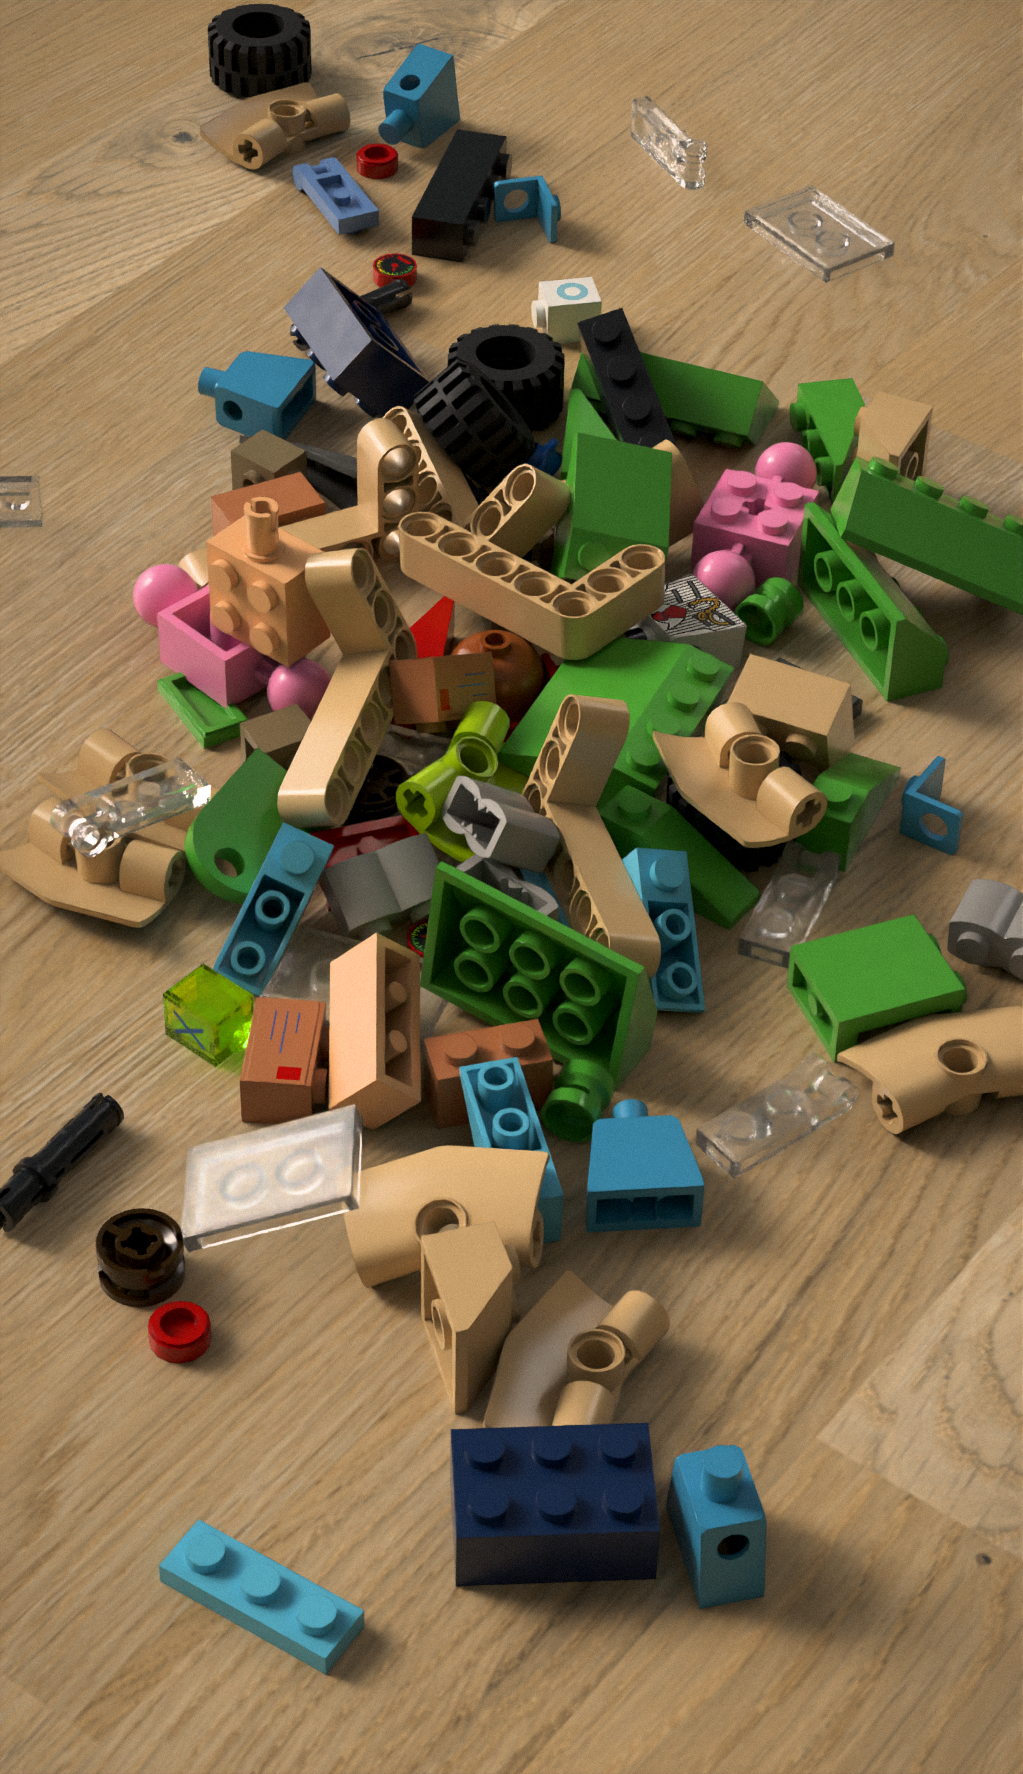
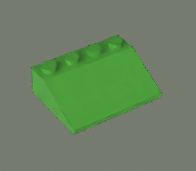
(665, 689)
(524, 966)

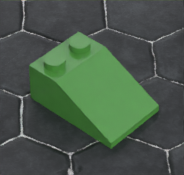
(615, 503)

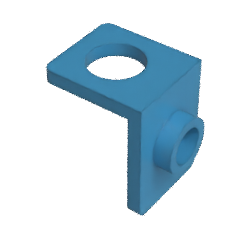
(539, 203)
(922, 797)

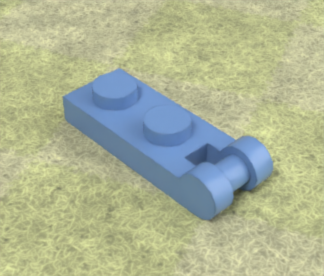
(336, 196)

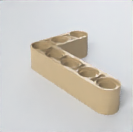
(385, 495)
(511, 515)
(527, 600)
(359, 697)
(586, 865)

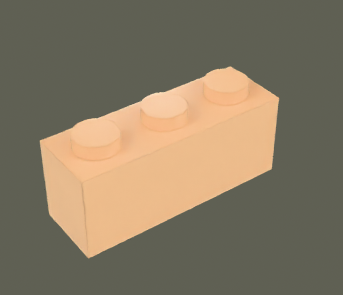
(375, 1030)

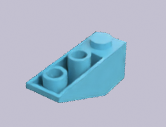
(666, 894)
(273, 908)
(505, 1118)

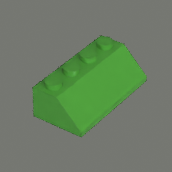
(700, 400)
(932, 531)
(868, 611)

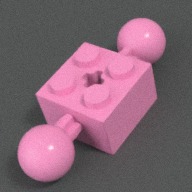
(754, 524)
(215, 660)

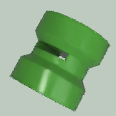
(770, 610)
(578, 1100)

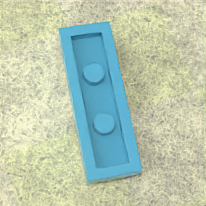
(262, 1596)

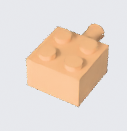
(261, 585)

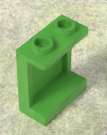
(871, 980)

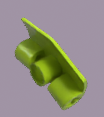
(470, 754)

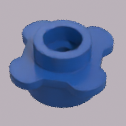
(545, 457)

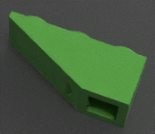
(826, 422)

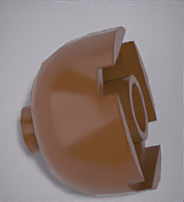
(516, 666)

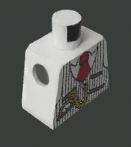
(695, 618)

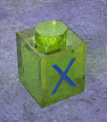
(208, 1014)

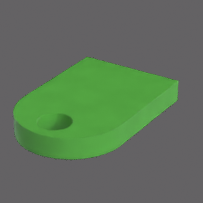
(238, 827)

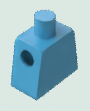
(421, 98)
(261, 392)
(641, 1173)
(713, 1500)

